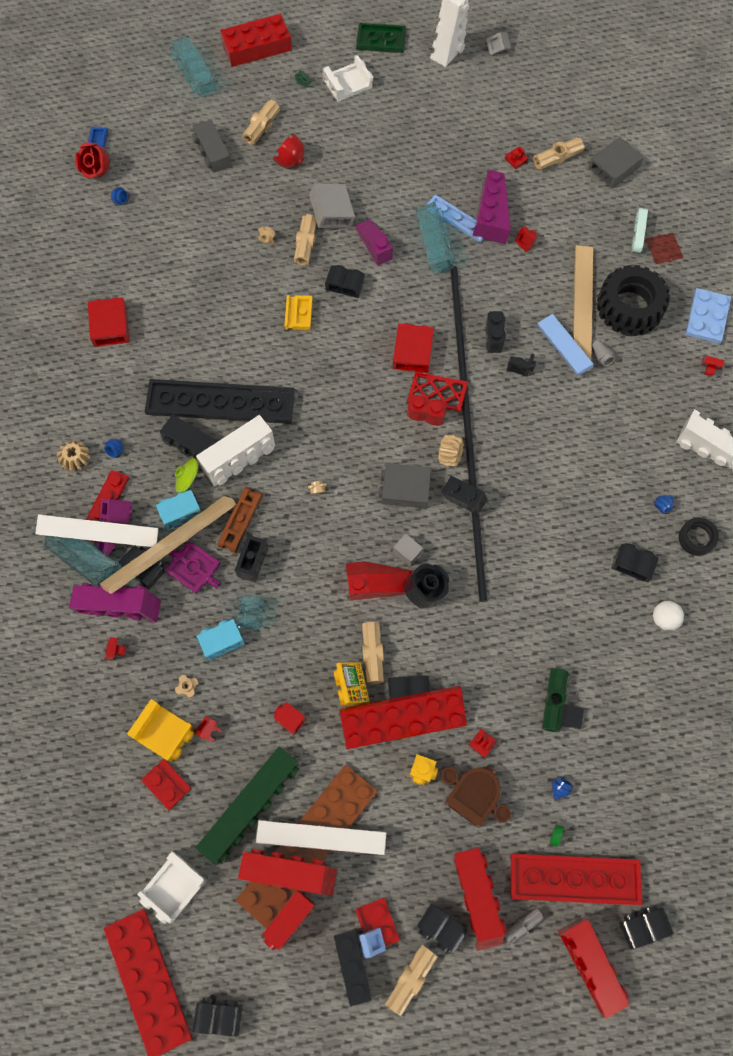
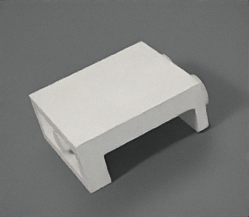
(348, 80)
(171, 888)

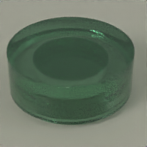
(302, 78)

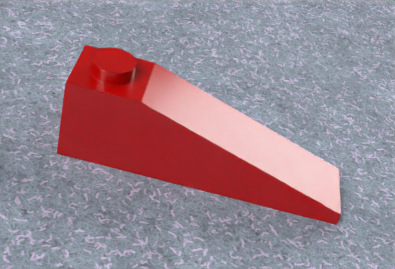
(375, 580)

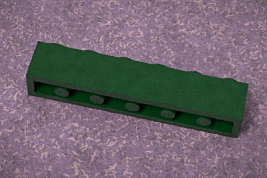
(247, 806)

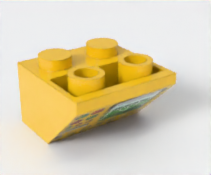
(352, 683)

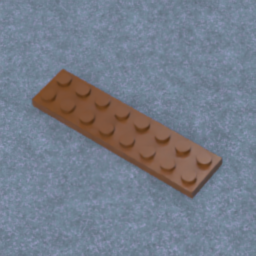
(335, 808)

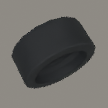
(705, 524)

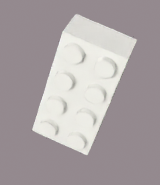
(236, 451)

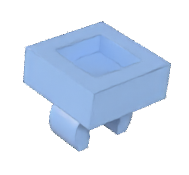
(372, 943)

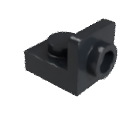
(521, 366)

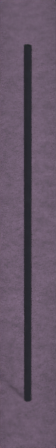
(468, 434)

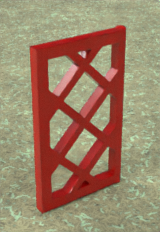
(450, 382)

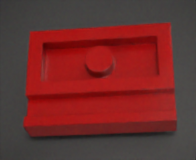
(166, 784)
(378, 916)

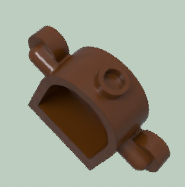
(475, 795)

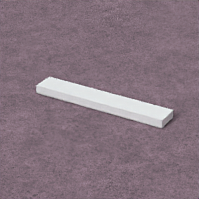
(96, 531)
(321, 837)

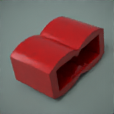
(426, 410)

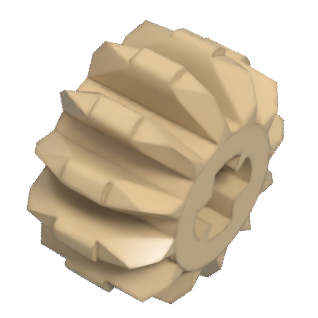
(450, 450)
(68, 461)

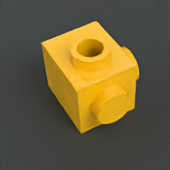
(423, 770)

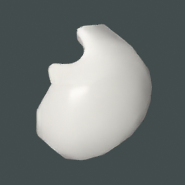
(668, 615)

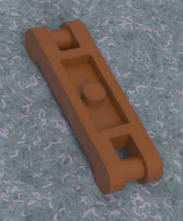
(240, 519)

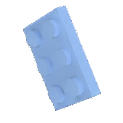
(708, 315)

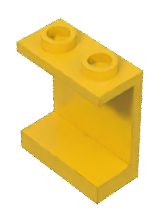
(161, 731)

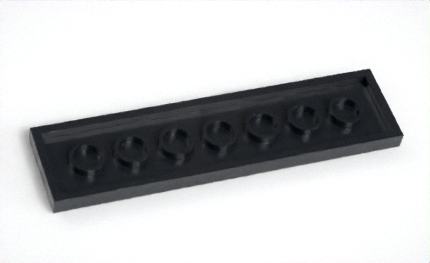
(219, 401)

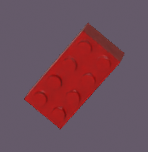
(256, 40)

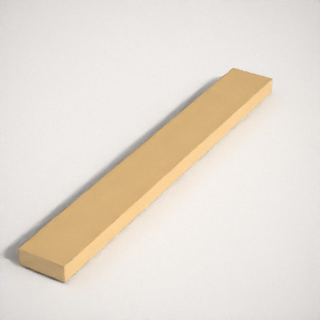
(583, 298)
(167, 544)

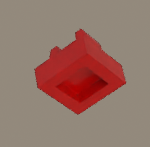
(516, 157)
(526, 238)
(711, 364)
(113, 649)
(206, 727)
(482, 743)

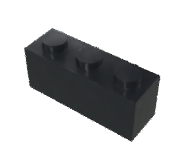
(185, 437)
(352, 968)

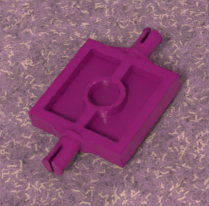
(193, 567)

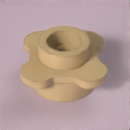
(266, 235)
(317, 487)
(186, 681)

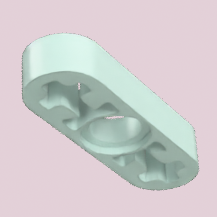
(640, 226)

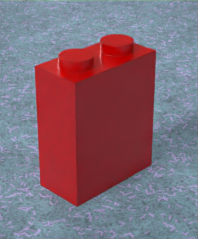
(108, 322)
(413, 348)
(288, 921)

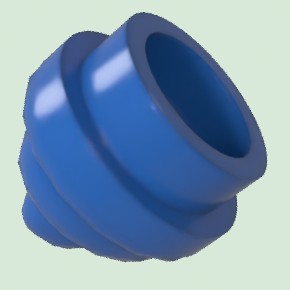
(119, 196)
(114, 448)
(664, 503)
(561, 788)

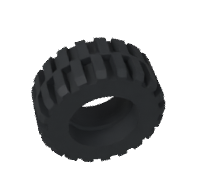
(637, 281)

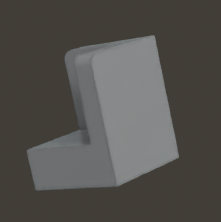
(498, 42)
(407, 550)

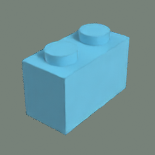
(178, 509)
(220, 639)

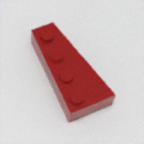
(287, 873)
(479, 899)
(594, 967)

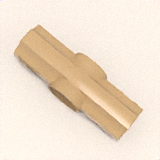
(261, 122)
(558, 153)
(305, 240)
(372, 653)
(411, 980)

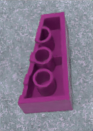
(493, 213)
(126, 601)

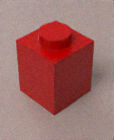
(289, 718)

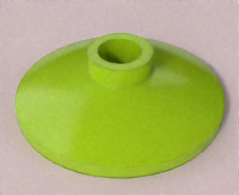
(185, 475)

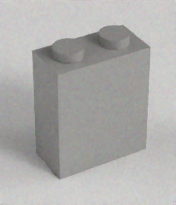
(331, 205)

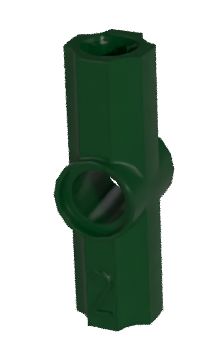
(556, 687)

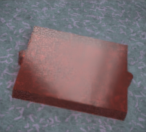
(664, 248)

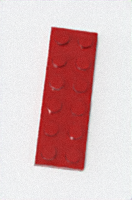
(403, 717)
(575, 879)
(147, 984)

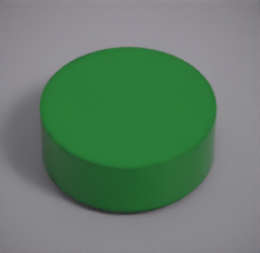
(556, 835)

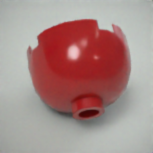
(290, 152)
(92, 160)

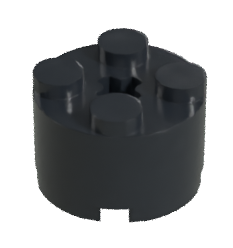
(426, 585)

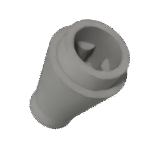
(603, 353)

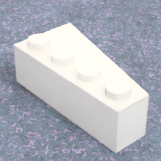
(450, 31)
(707, 440)

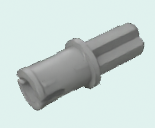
(523, 926)

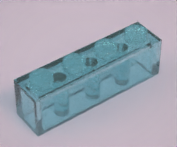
(193, 66)
(434, 238)
(82, 558)

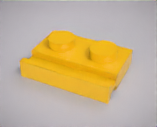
(298, 312)

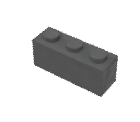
(211, 146)

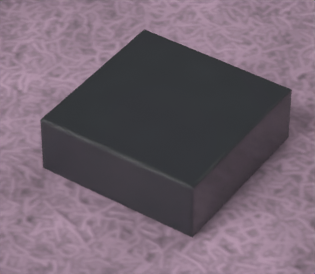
(572, 717)

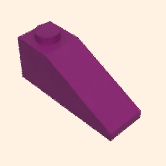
(375, 241)
(113, 512)

